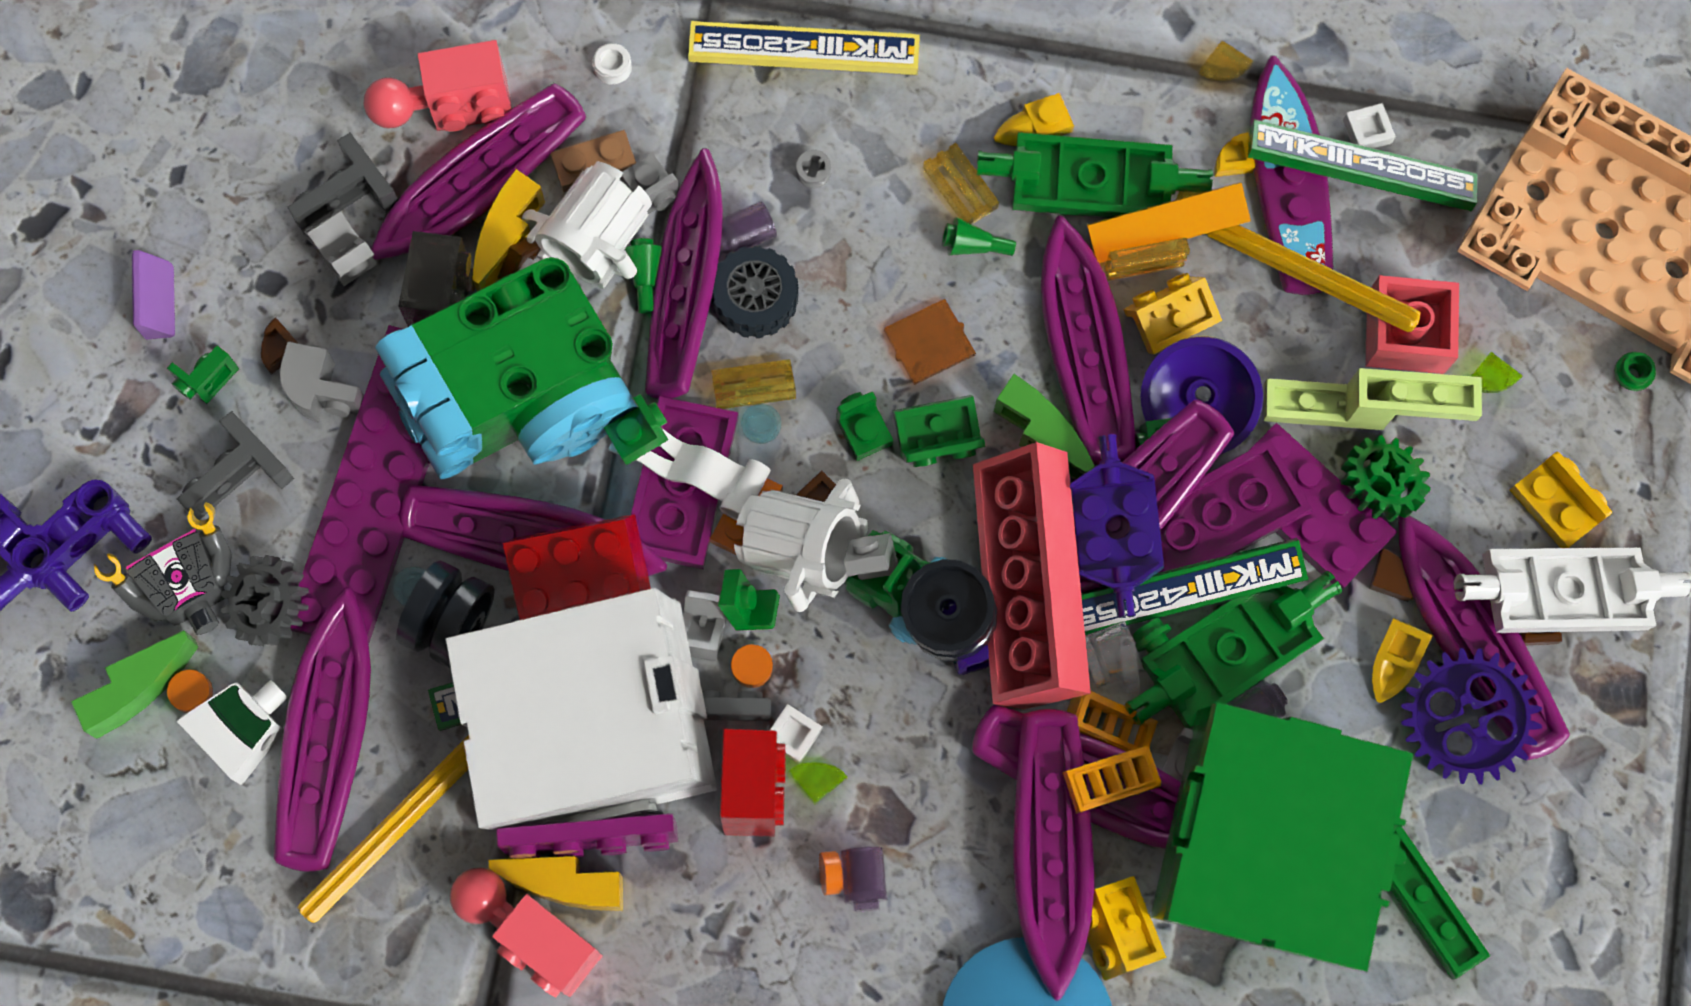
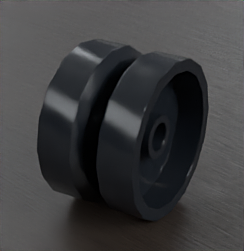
(937, 587)
(442, 609)

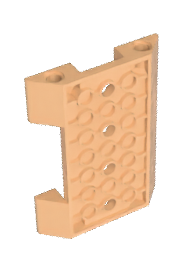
(1597, 166)

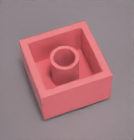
(1433, 342)

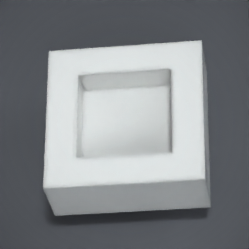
(1369, 126)
(797, 732)

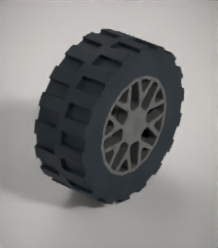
(755, 292)

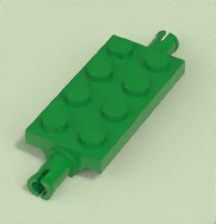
(1090, 175)
(1232, 650)

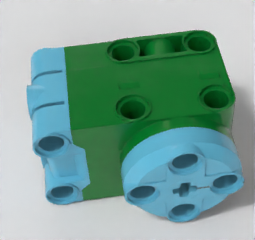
(507, 368)

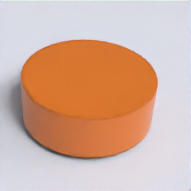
(752, 666)
(189, 690)
(830, 873)

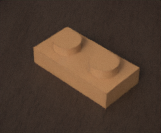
(609, 149)

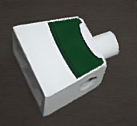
(236, 727)

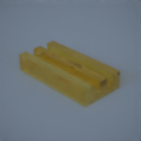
(944, 159)
(1146, 259)
(755, 389)

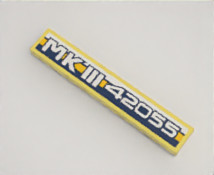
(804, 48)

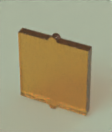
(929, 341)

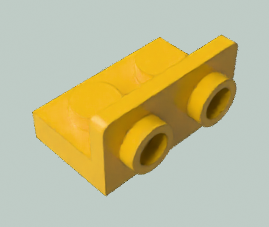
(1173, 312)
(1561, 500)
(1122, 930)

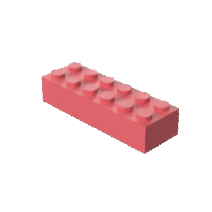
(1033, 575)

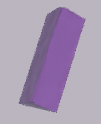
(153, 296)

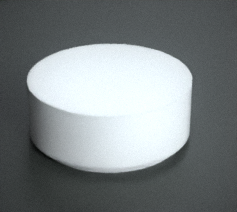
(612, 63)

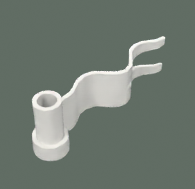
(708, 472)

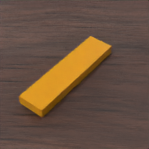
(1171, 220)

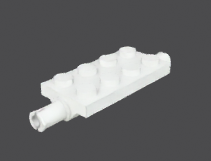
(1570, 589)

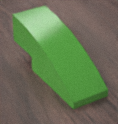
(1042, 423)
(134, 684)

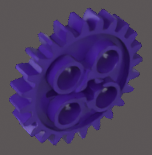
(1486, 752)

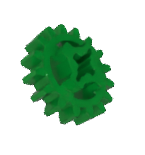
(1385, 478)

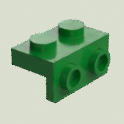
(938, 430)

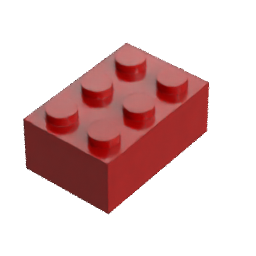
(576, 566)
(749, 787)

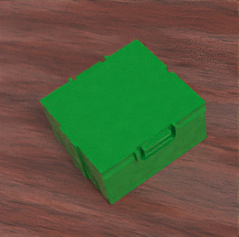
(1283, 835)

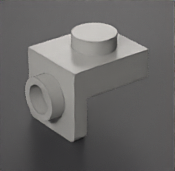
(870, 557)
(703, 624)

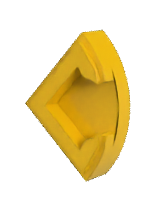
(1234, 157)

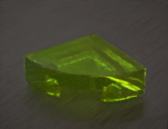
(1496, 374)
(817, 779)

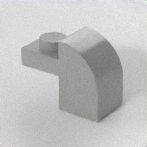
(340, 246)
(306, 381)

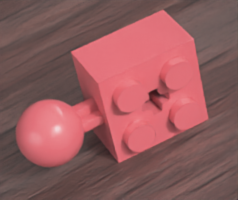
(459, 87)
(526, 932)

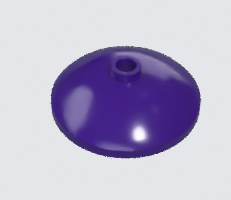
(1206, 362)

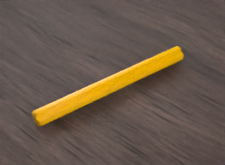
(1319, 276)
(385, 835)

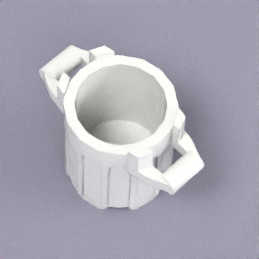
(592, 225)
(801, 539)

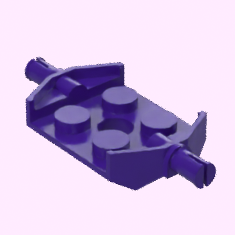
(1111, 492)

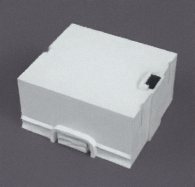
(582, 713)

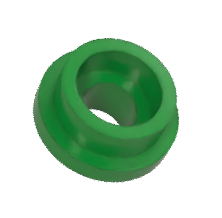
(1642, 364)
(1151, 635)

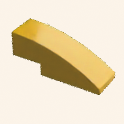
(504, 227)
(561, 882)

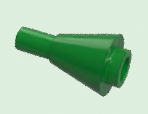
(965, 239)
(646, 259)

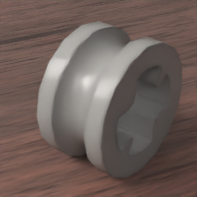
(805, 160)

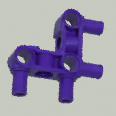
(63, 541)

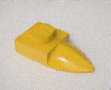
(1041, 116)
(1398, 659)

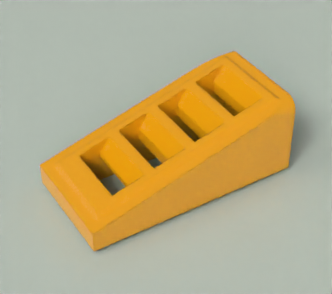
(1114, 710)
(1137, 772)

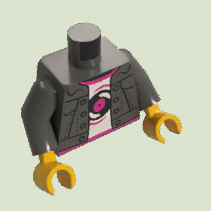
(179, 577)

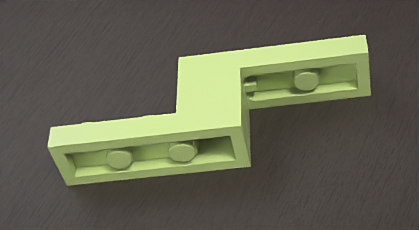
(1373, 399)

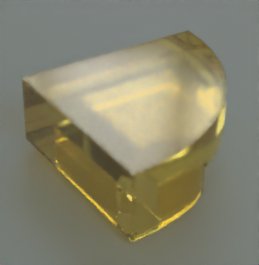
(1225, 63)

